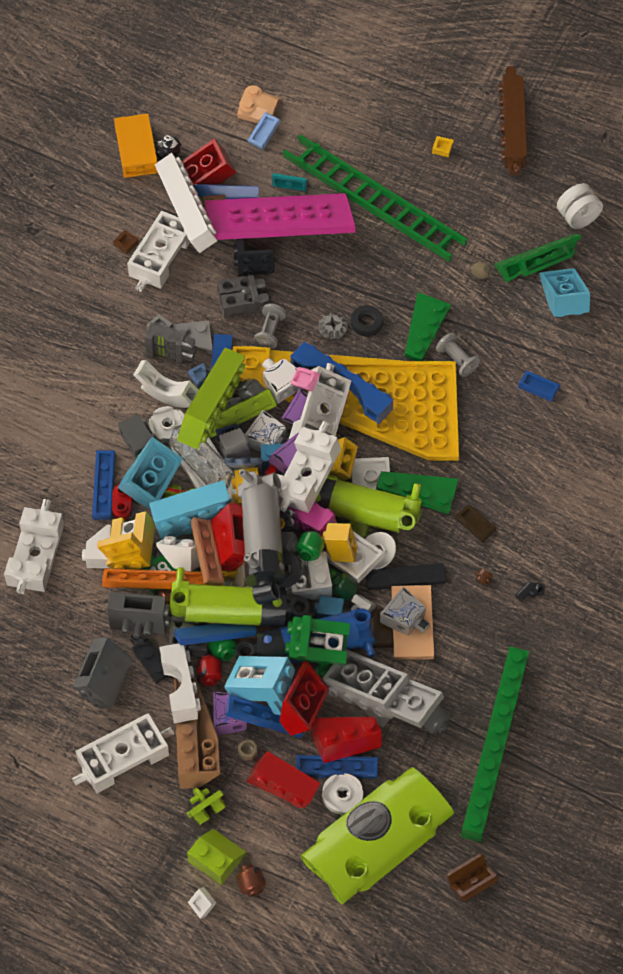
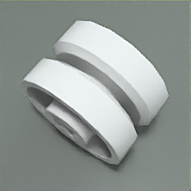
(579, 206)

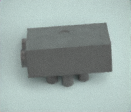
(138, 613)
(102, 673)

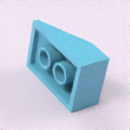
(565, 292)
(150, 473)

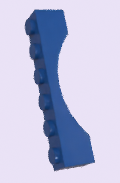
(374, 403)

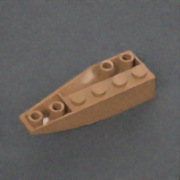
(197, 747)

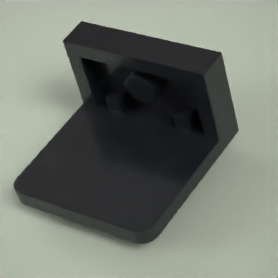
(252, 262)

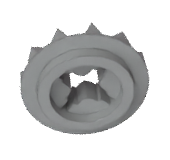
(326, 329)

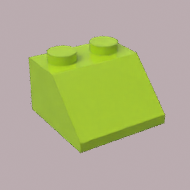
(215, 855)

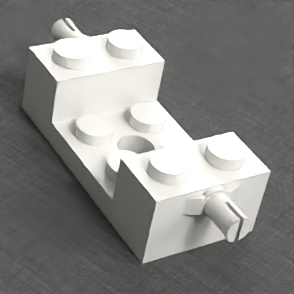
(151, 263)
(332, 392)
(316, 454)
(41, 532)
(102, 762)

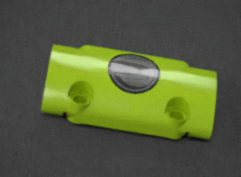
(377, 834)

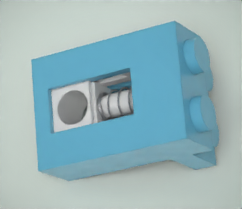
(261, 680)

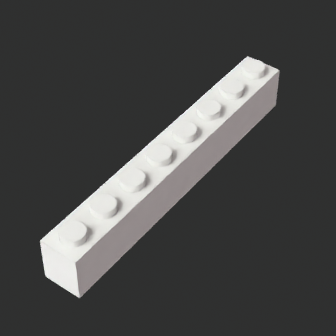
(186, 202)

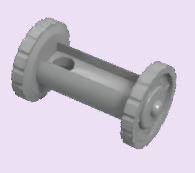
(266, 337)
(466, 363)

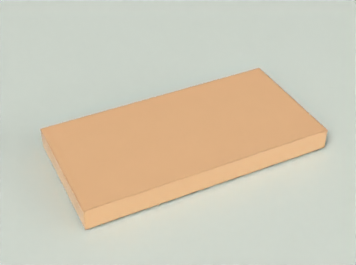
(417, 644)

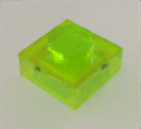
(360, 528)

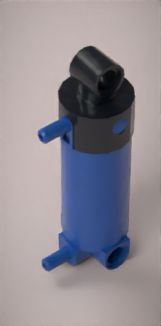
(273, 642)

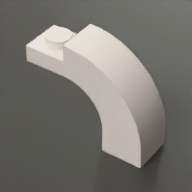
(163, 389)

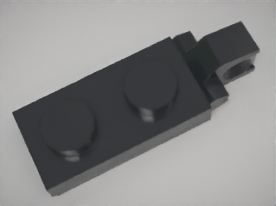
(148, 658)

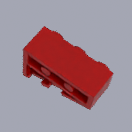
(345, 736)

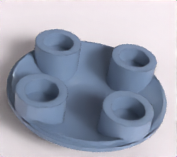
(243, 462)

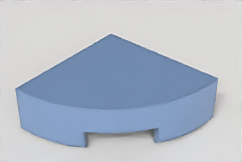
(198, 374)

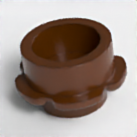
(483, 577)

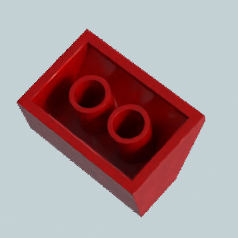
(303, 700)

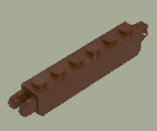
(513, 121)

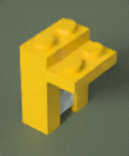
(129, 543)

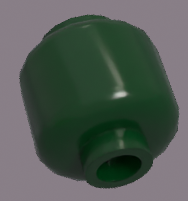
(344, 587)

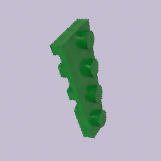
(425, 324)
(435, 491)

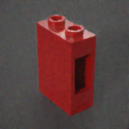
(229, 536)

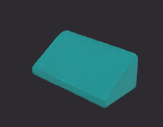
(289, 182)

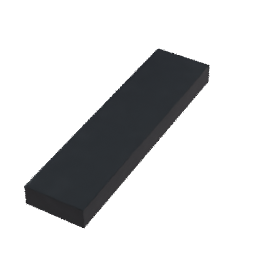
(406, 576)

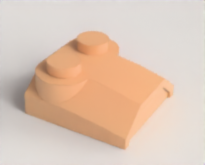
(256, 103)

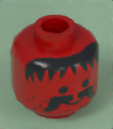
(209, 670)

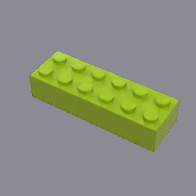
(211, 398)

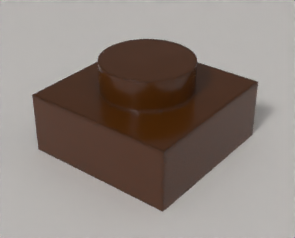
(125, 242)

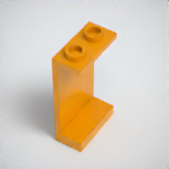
(136, 145)

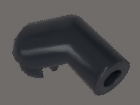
(530, 589)

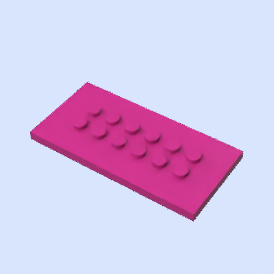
(280, 216)

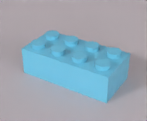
(175, 512)

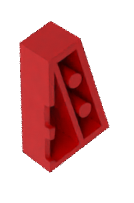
(283, 780)

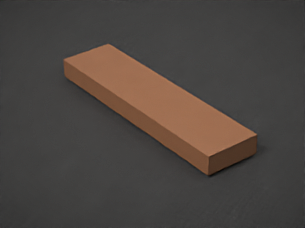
(207, 552)

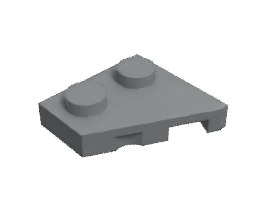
(200, 332)

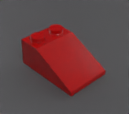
(209, 165)

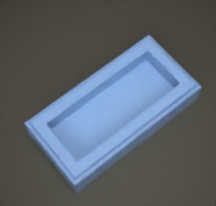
(264, 131)

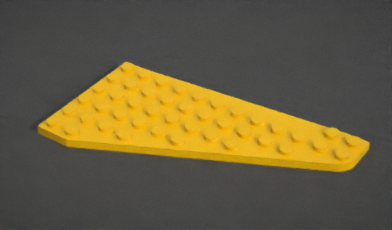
(422, 395)

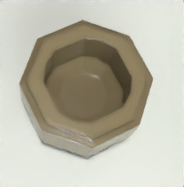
(480, 270)
(247, 750)

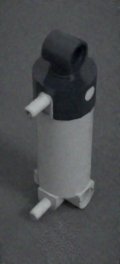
(262, 535)

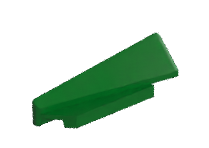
(538, 258)

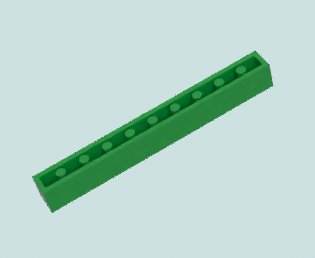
(494, 745)

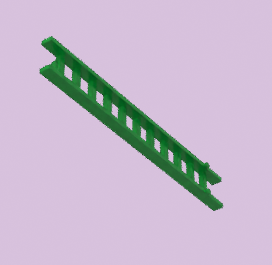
(380, 190)

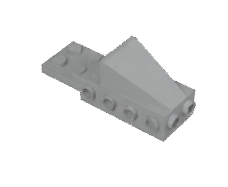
(381, 690)

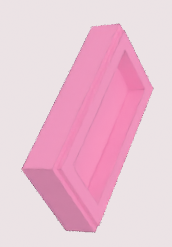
(305, 379)

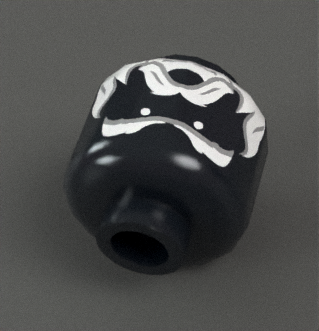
(166, 146)

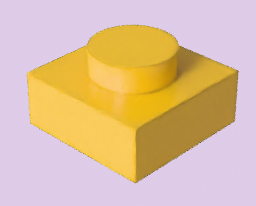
(442, 146)

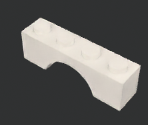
(182, 701)

